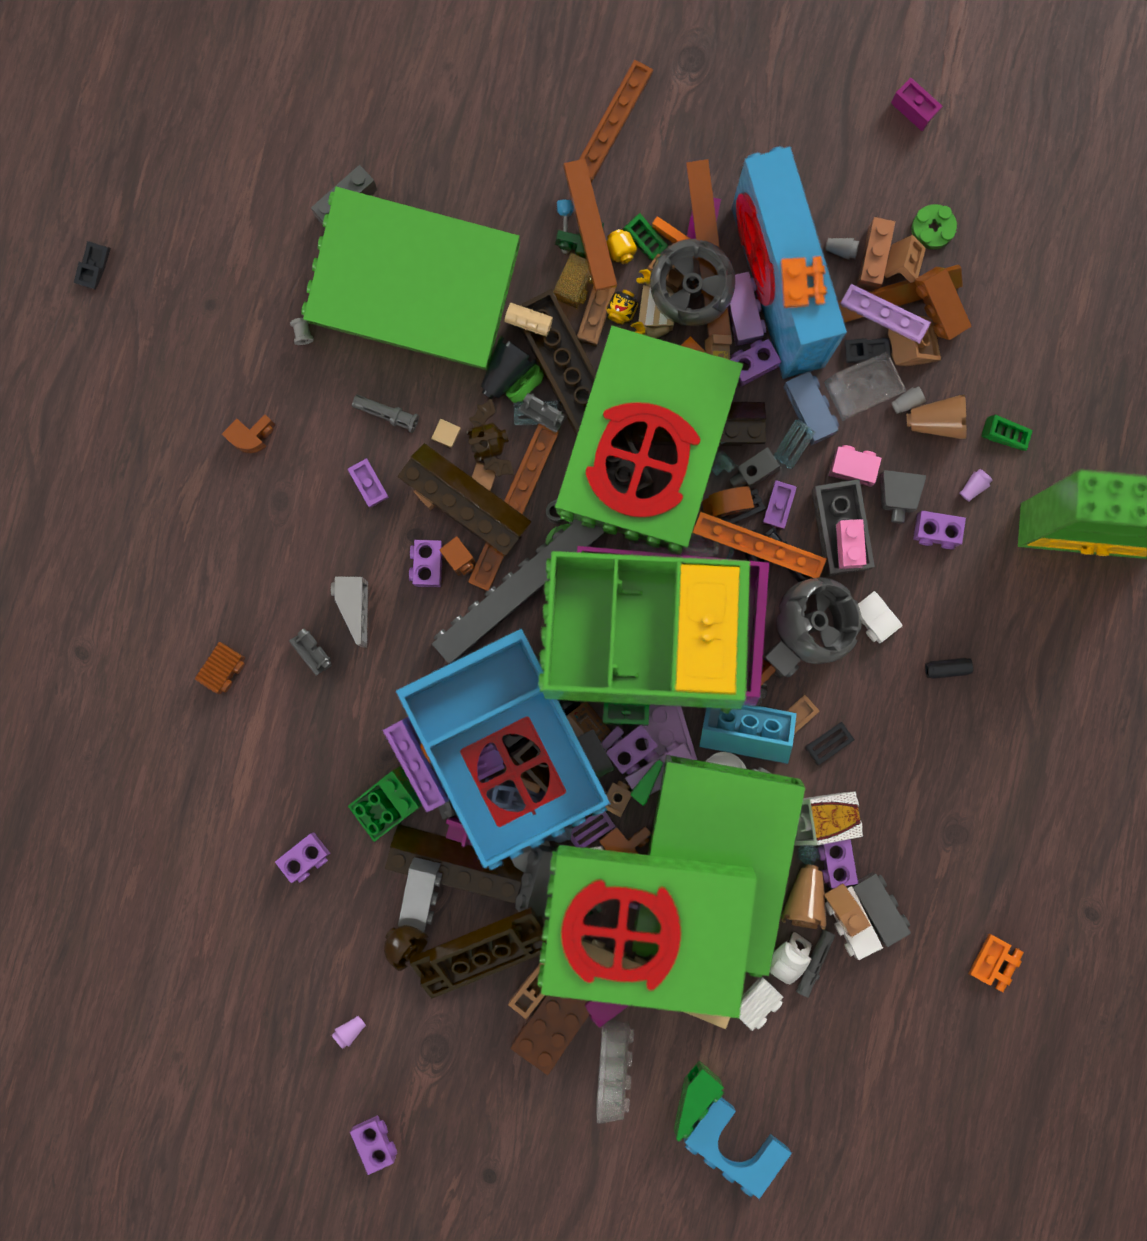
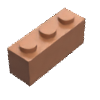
(875, 254)

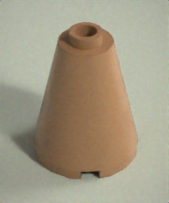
(940, 418)
(806, 900)

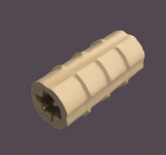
(528, 319)

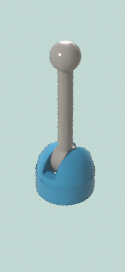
(565, 209)

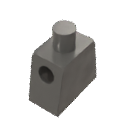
(764, 464)
(900, 493)

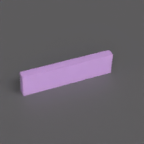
(885, 313)

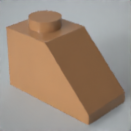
(847, 910)

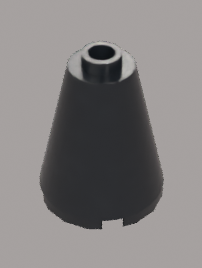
(505, 369)

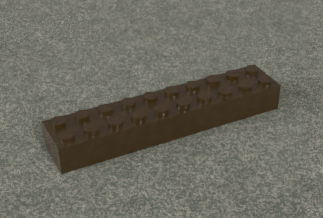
(572, 380)

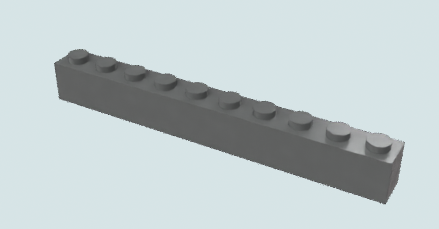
(511, 594)

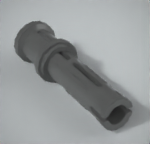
(394, 415)

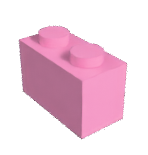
(855, 465)
(851, 544)

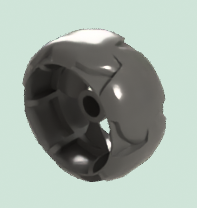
(720, 285)
(795, 626)

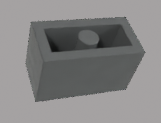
(782, 660)

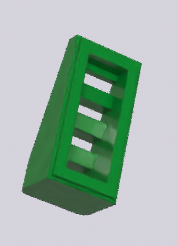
(644, 225)
(993, 428)
(644, 787)

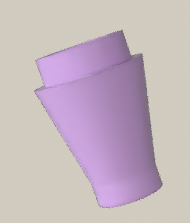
(976, 484)
(348, 1032)

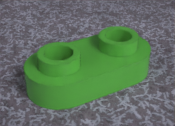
(525, 384)

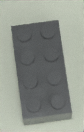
(838, 503)

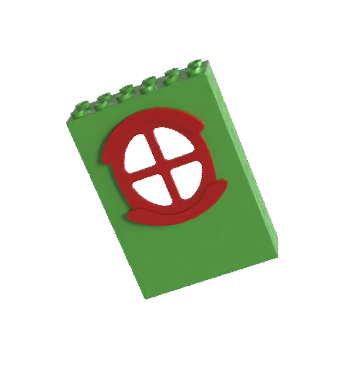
(666, 389)
(701, 942)

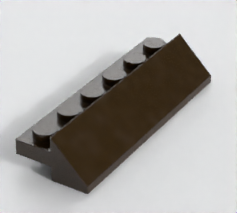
(743, 426)
(464, 499)
(458, 864)
(480, 953)

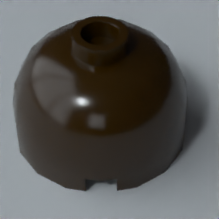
(403, 944)

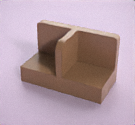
(905, 258)

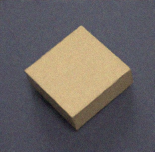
(446, 433)

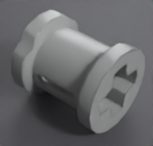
(301, 331)

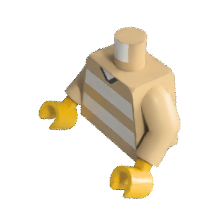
(651, 320)

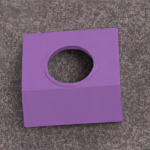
(424, 780)

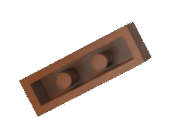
(942, 303)

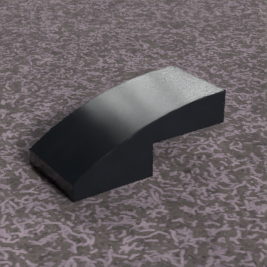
(92, 266)
(862, 349)
(595, 753)

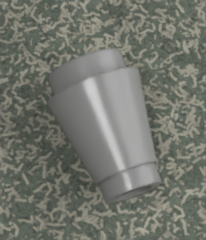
(843, 247)
(910, 399)

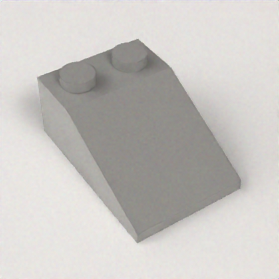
(352, 600)

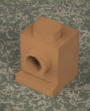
(618, 807)

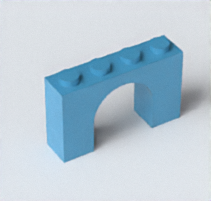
(752, 1174)

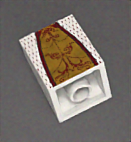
(829, 819)

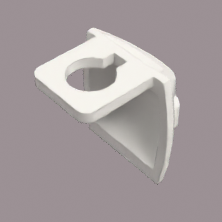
(789, 961)

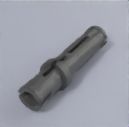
(817, 959)

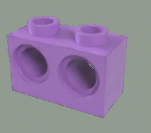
(756, 366)
(939, 523)
(432, 563)
(628, 745)
(300, 854)
(844, 860)
(367, 1146)

